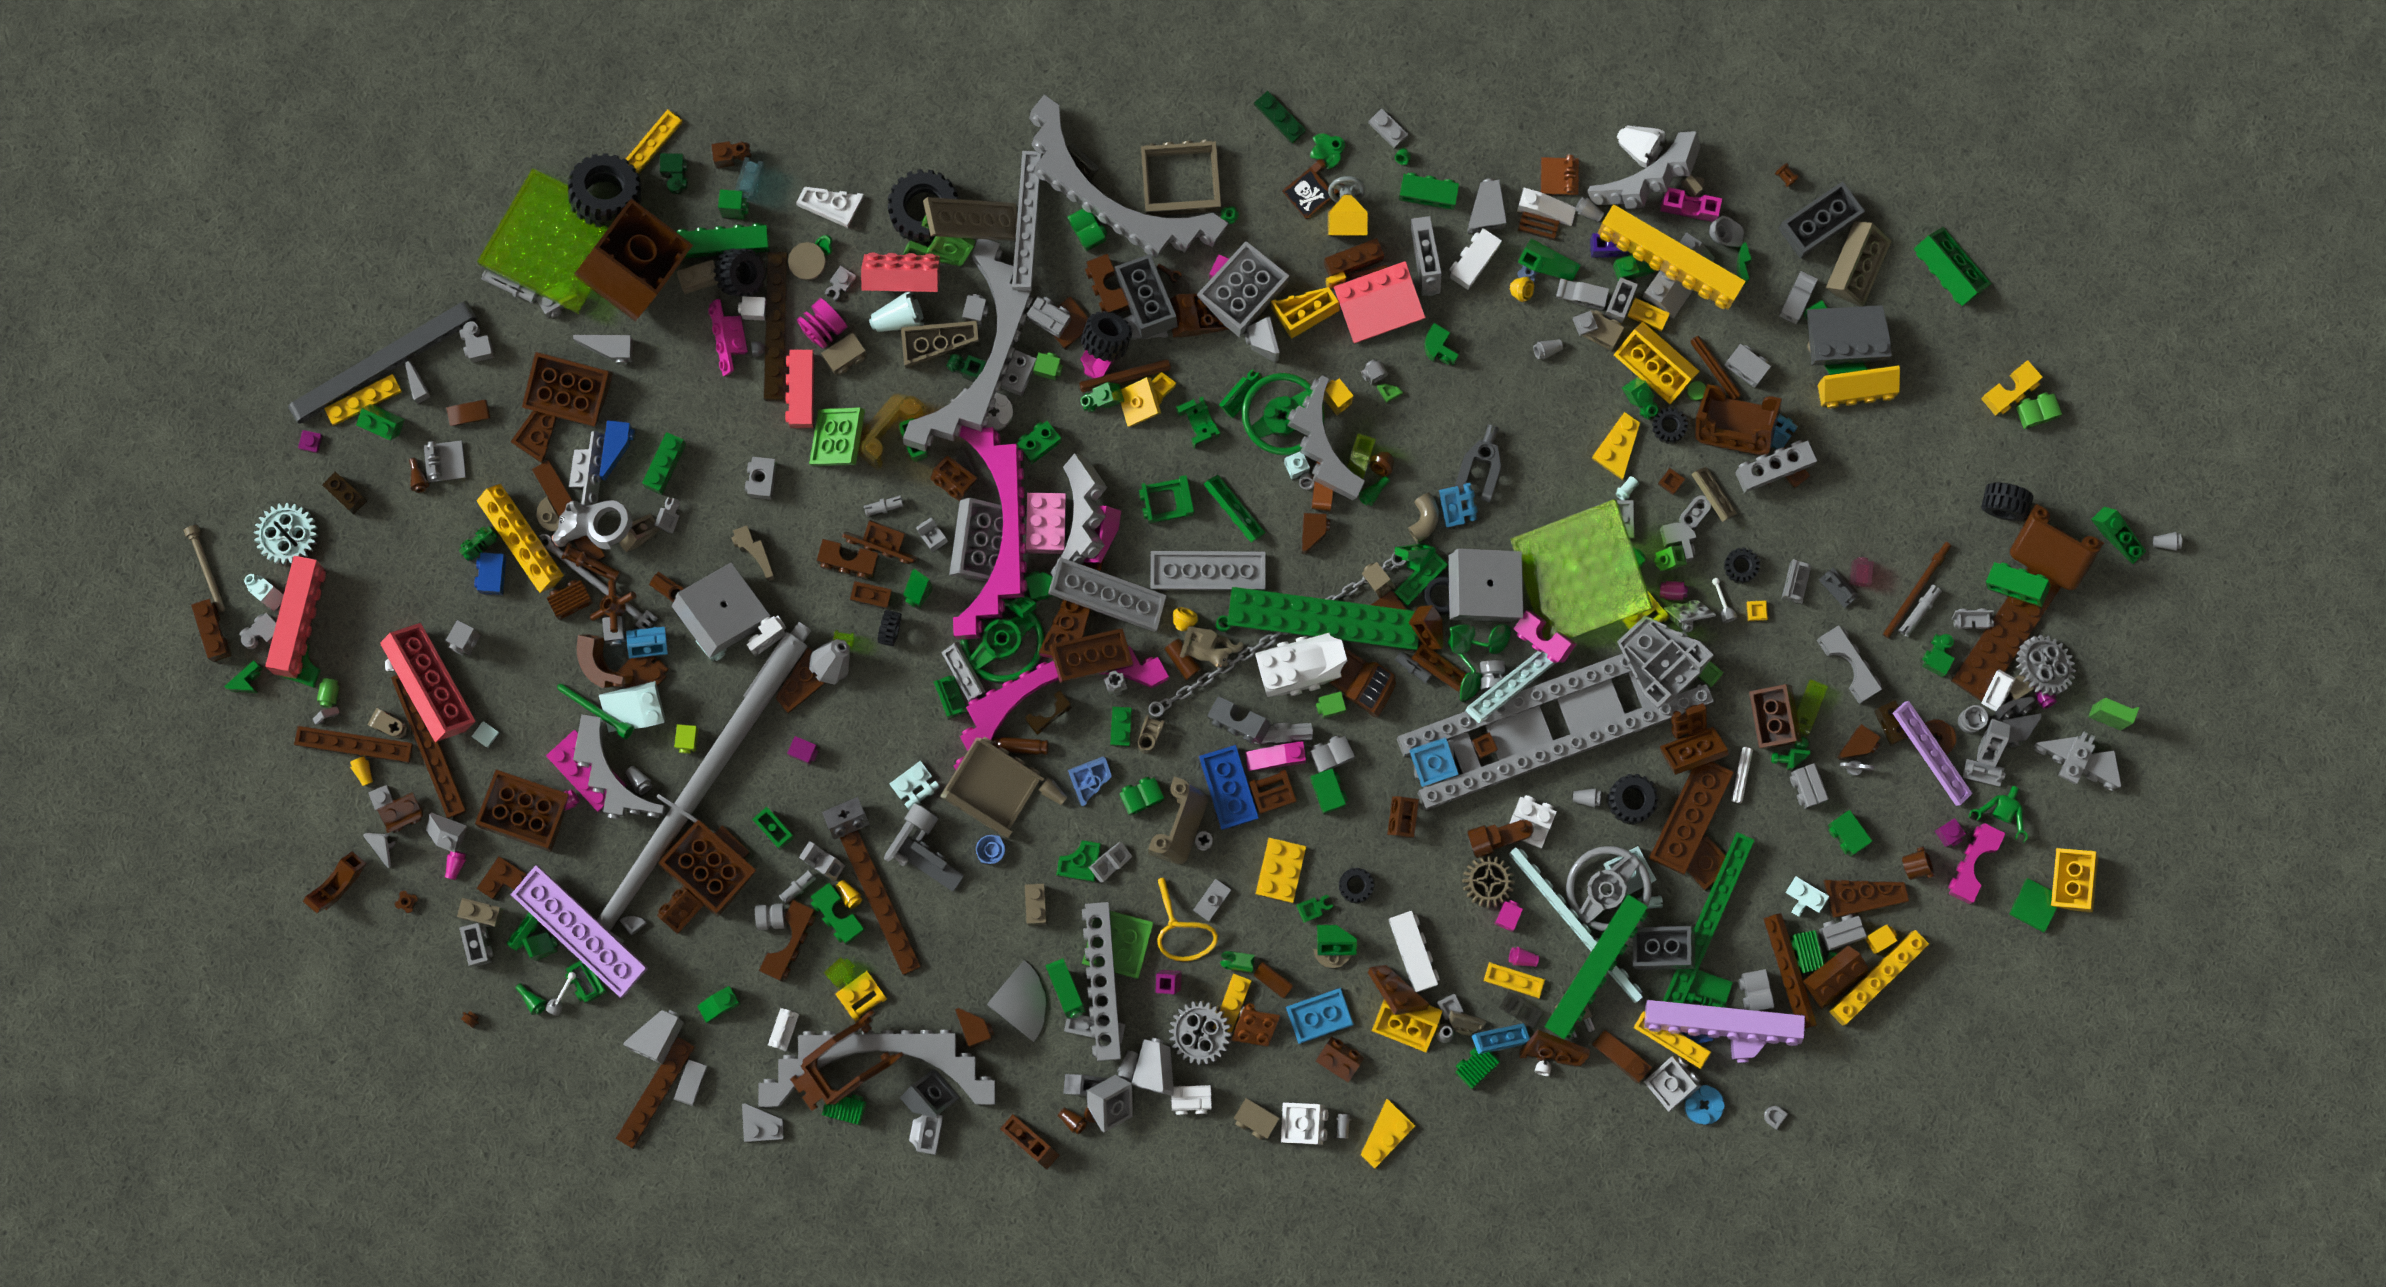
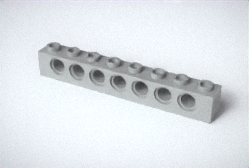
(1091, 912)

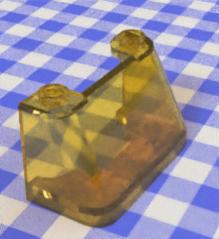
(897, 406)

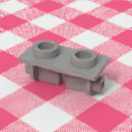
(1982, 617)
(1983, 773)

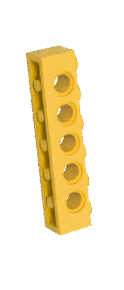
(520, 538)
(1878, 977)

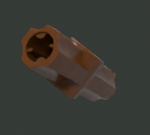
(664, 586)

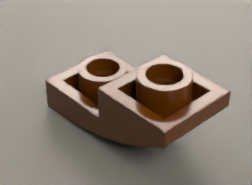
(468, 412)

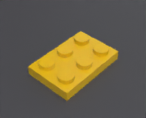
(1280, 870)

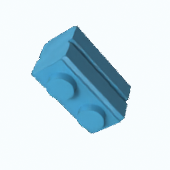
(646, 642)

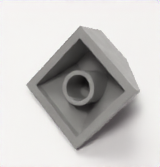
(1262, 339)

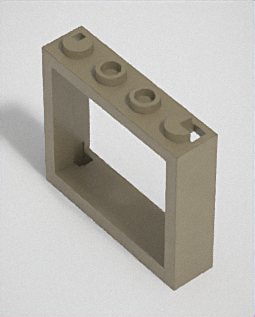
(1187, 207)

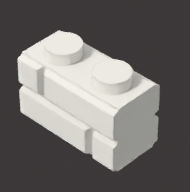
(1191, 1098)

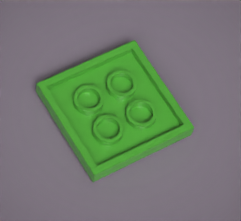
(837, 437)
(1129, 943)

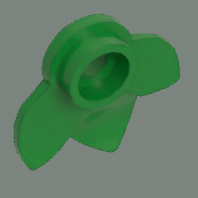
(1325, 149)

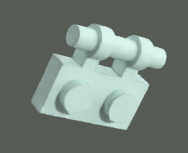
(911, 780)

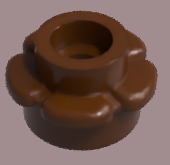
(470, 1019)

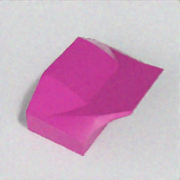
(1095, 367)

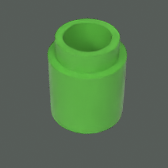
(328, 693)

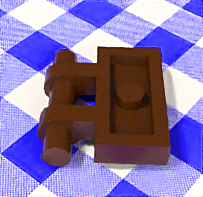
(1689, 723)

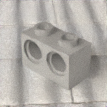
(462, 638)

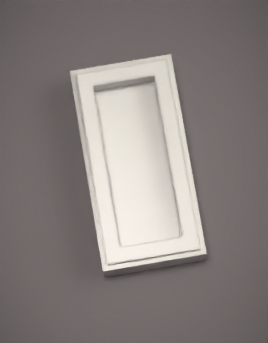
(1998, 690)

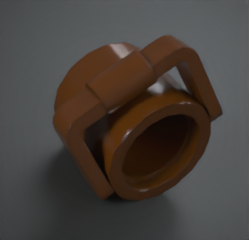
(1918, 864)

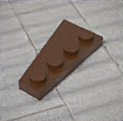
(1860, 896)

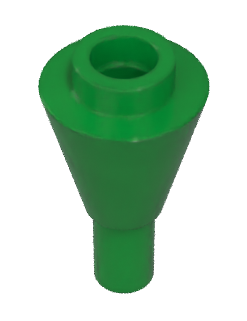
(1370, 494)
(534, 1003)

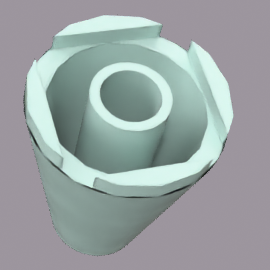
(897, 314)

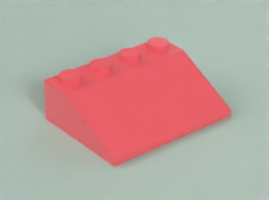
(1379, 302)

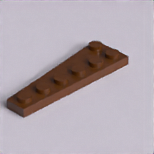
(1069, 622)

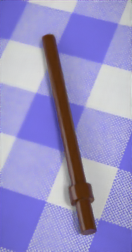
(1937, 560)

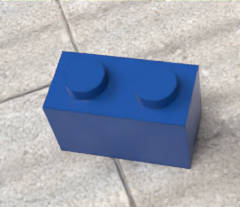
(491, 573)

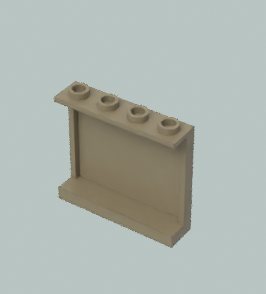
(991, 786)

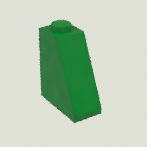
(1065, 989)

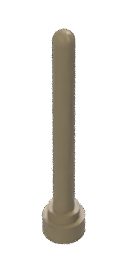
(193, 533)

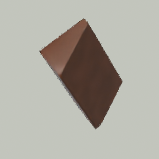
(1273, 980)

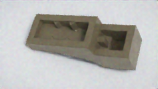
(744, 540)

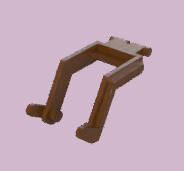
(817, 1086)

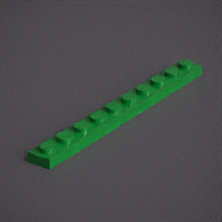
(1711, 914)

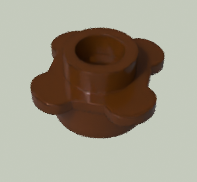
(412, 899)

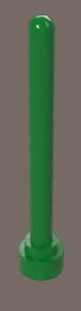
(623, 729)

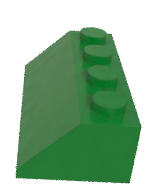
(1952, 266)

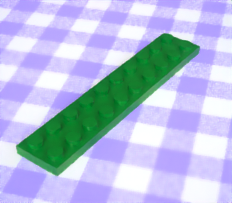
(1320, 616)

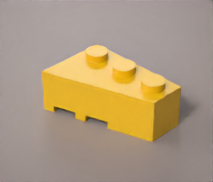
(1305, 310)

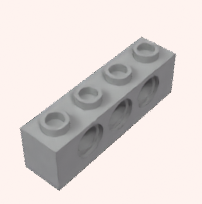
(1750, 481)

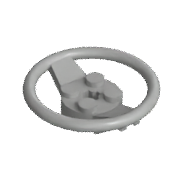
(1616, 877)

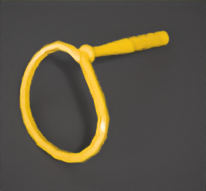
(1173, 922)

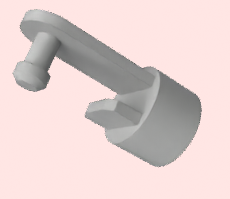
(918, 818)

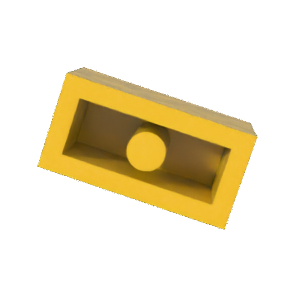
(1337, 396)

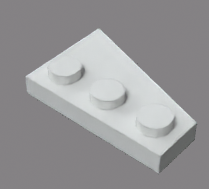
(830, 205)

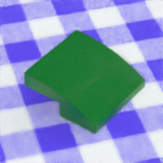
(2034, 905)

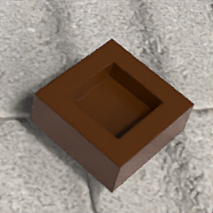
(1671, 481)
(1484, 745)

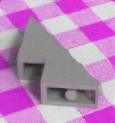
(2100, 766)

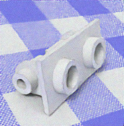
(783, 1029)

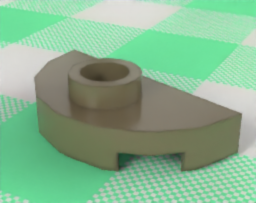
(547, 516)
(1331, 961)
(1465, 1023)

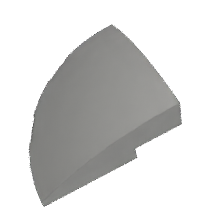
(1022, 1001)

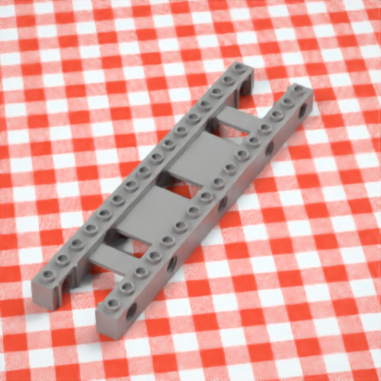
(1524, 738)

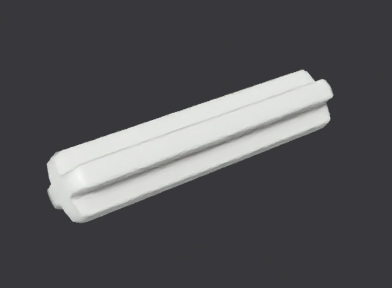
(1742, 775)

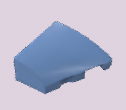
(1089, 778)

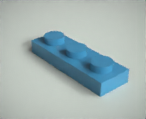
(1500, 1038)

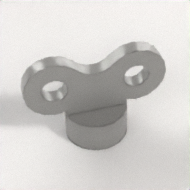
(1855, 767)

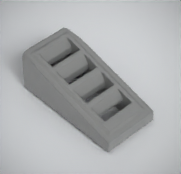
(417, 386)

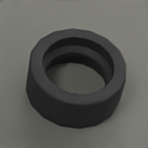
(1427, 594)

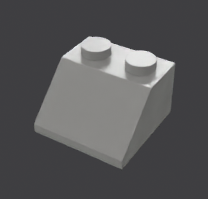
(1110, 1102)

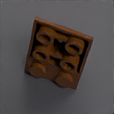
(1194, 317)

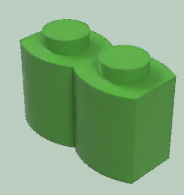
(2038, 410)

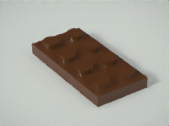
(1091, 655)

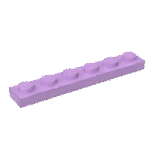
(1932, 753)

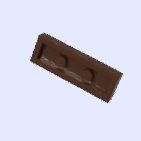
(1439, 667)

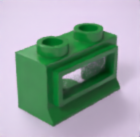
(586, 982)

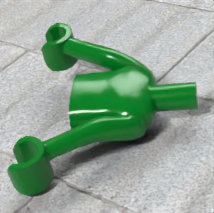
(2005, 810)

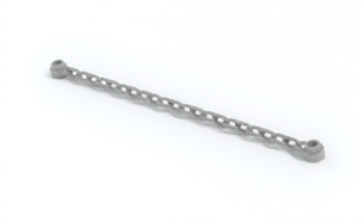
(1252, 649)

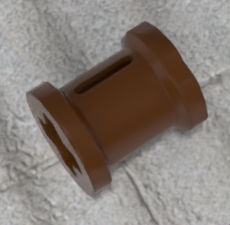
(1790, 179)

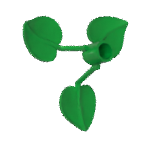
(1461, 641)

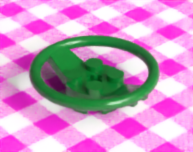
(1269, 422)
(992, 649)

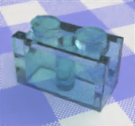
(750, 178)

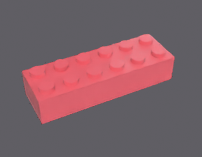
(295, 617)
(427, 682)

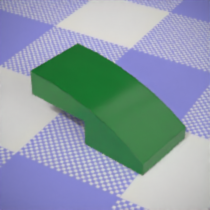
(1743, 259)

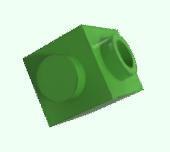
(1048, 366)

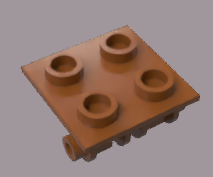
(1560, 175)
(1255, 1026)

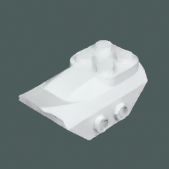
(1301, 665)

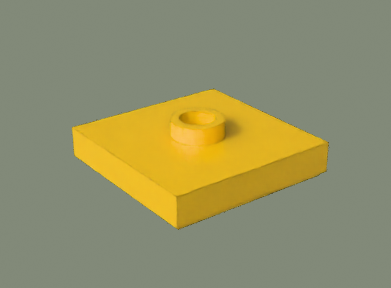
(1139, 402)

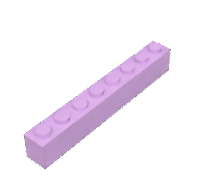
(1724, 1022)

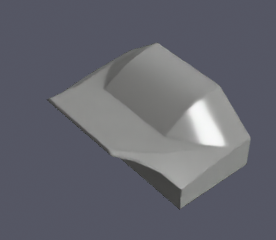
(926, 1133)

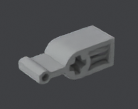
(1582, 294)
(1798, 297)

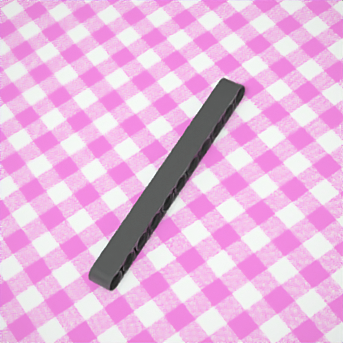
(382, 362)

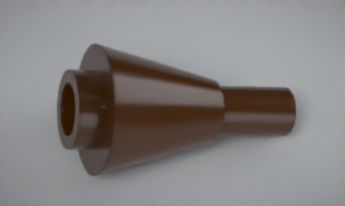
(418, 481)

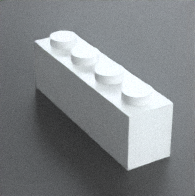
(1413, 952)

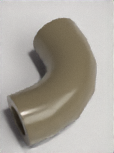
(1428, 518)

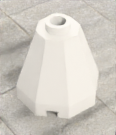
(1641, 143)

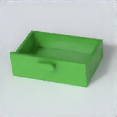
(2113, 714)

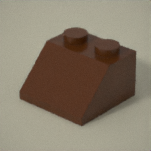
(974, 1028)

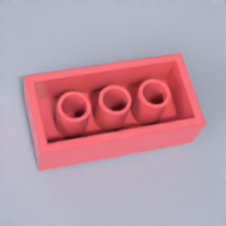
(900, 272)

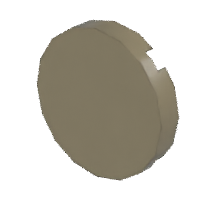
(807, 261)

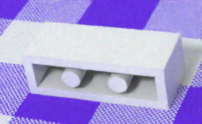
(1474, 258)

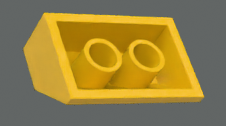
(2074, 879)
(1412, 1028)

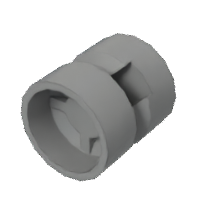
(1492, 673)
(1972, 719)
(769, 917)

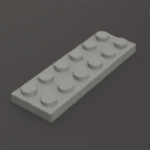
(1207, 570)
(1107, 594)

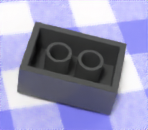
(1664, 948)

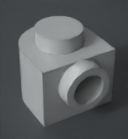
(1374, 371)

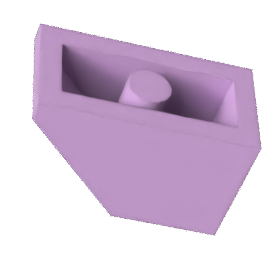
(1744, 1049)

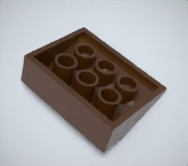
(566, 389)
(522, 810)
(707, 868)

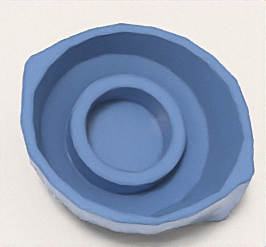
(990, 849)

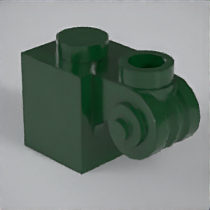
(674, 166)
(968, 368)

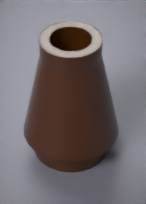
(1072, 1120)

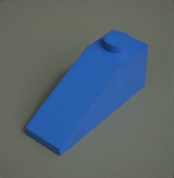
(615, 445)

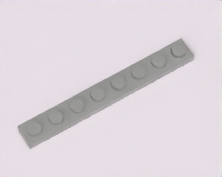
(1026, 222)

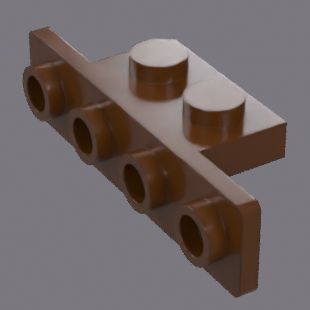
(883, 539)

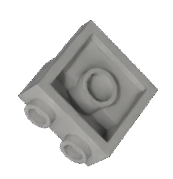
(1673, 1082)

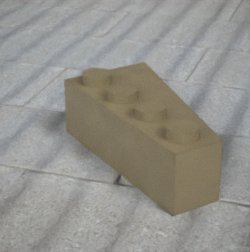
(932, 341)

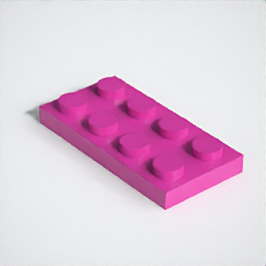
(562, 758)

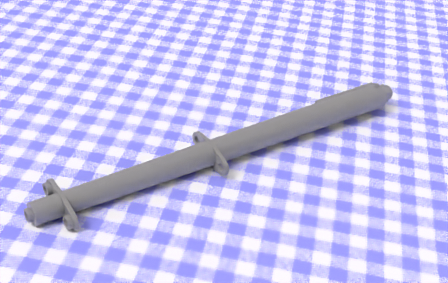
(754, 702)

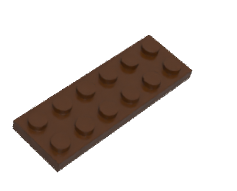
(1691, 816)

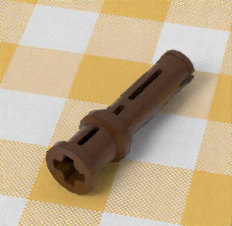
(581, 559)

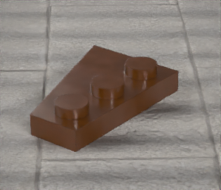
(1396, 992)

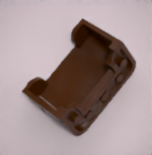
(1736, 423)
(2053, 552)

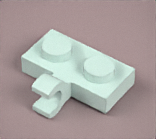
(1807, 896)

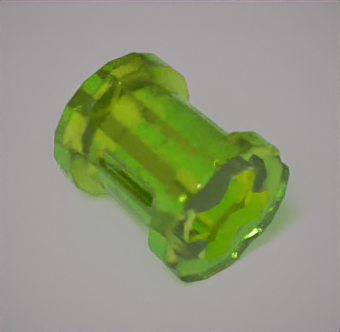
(848, 638)

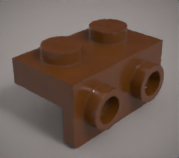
(1340, 1059)

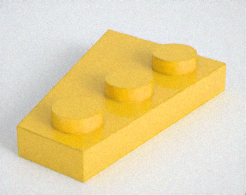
(1617, 446)
(1386, 1134)

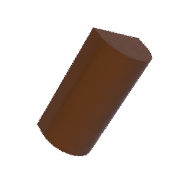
(1187, 666)

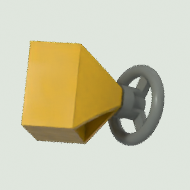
(1347, 214)

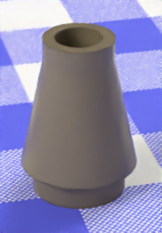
(1052, 791)

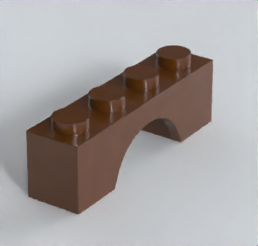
(777, 964)

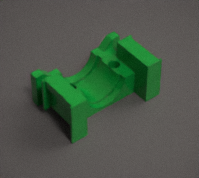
(1199, 421)

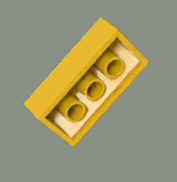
(1656, 362)
(1859, 386)

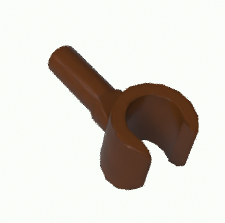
(1169, 273)

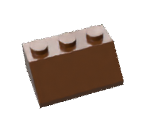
(1836, 976)

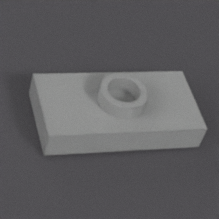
(1212, 900)

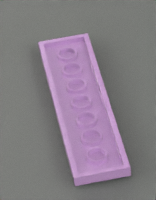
(579, 931)

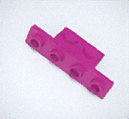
(728, 335)

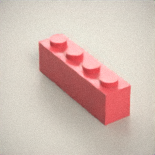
(800, 388)

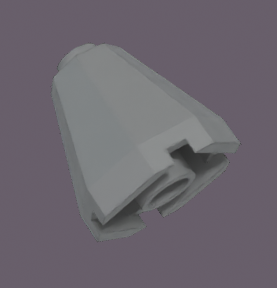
(831, 661)

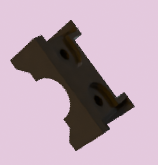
(1039, 722)

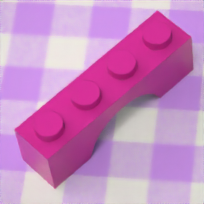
(1966, 885)

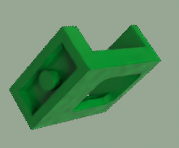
(1182, 498)

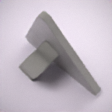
(380, 845)

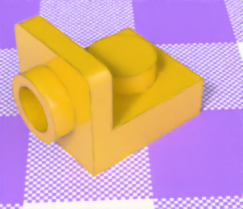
(1162, 386)

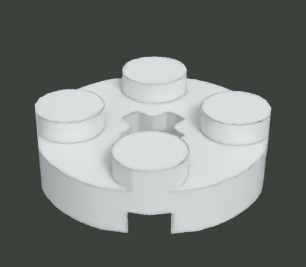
(1005, 413)

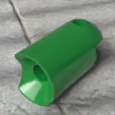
(1242, 961)

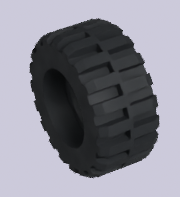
(602, 169)
(905, 190)

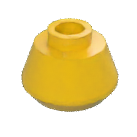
(1522, 288)
(1184, 618)

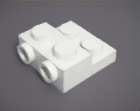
(772, 631)
(1539, 815)
(1304, 1123)

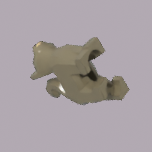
(1204, 646)

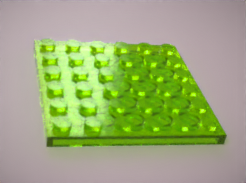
(543, 242)
(1582, 571)

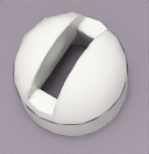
(1543, 1069)

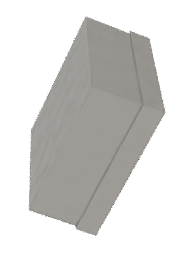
(1485, 585)
(719, 610)

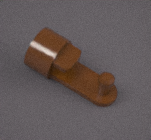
(1486, 839)

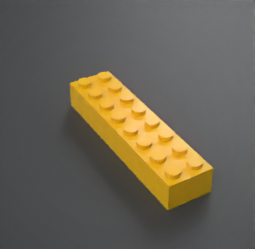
(1670, 257)

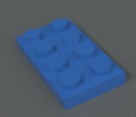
(1228, 787)

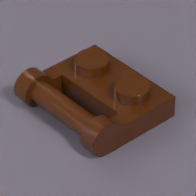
(1275, 797)

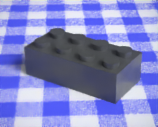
(1821, 220)
(1146, 296)

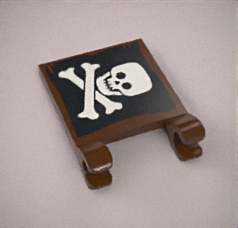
(1308, 191)

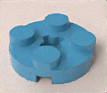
(1704, 1116)

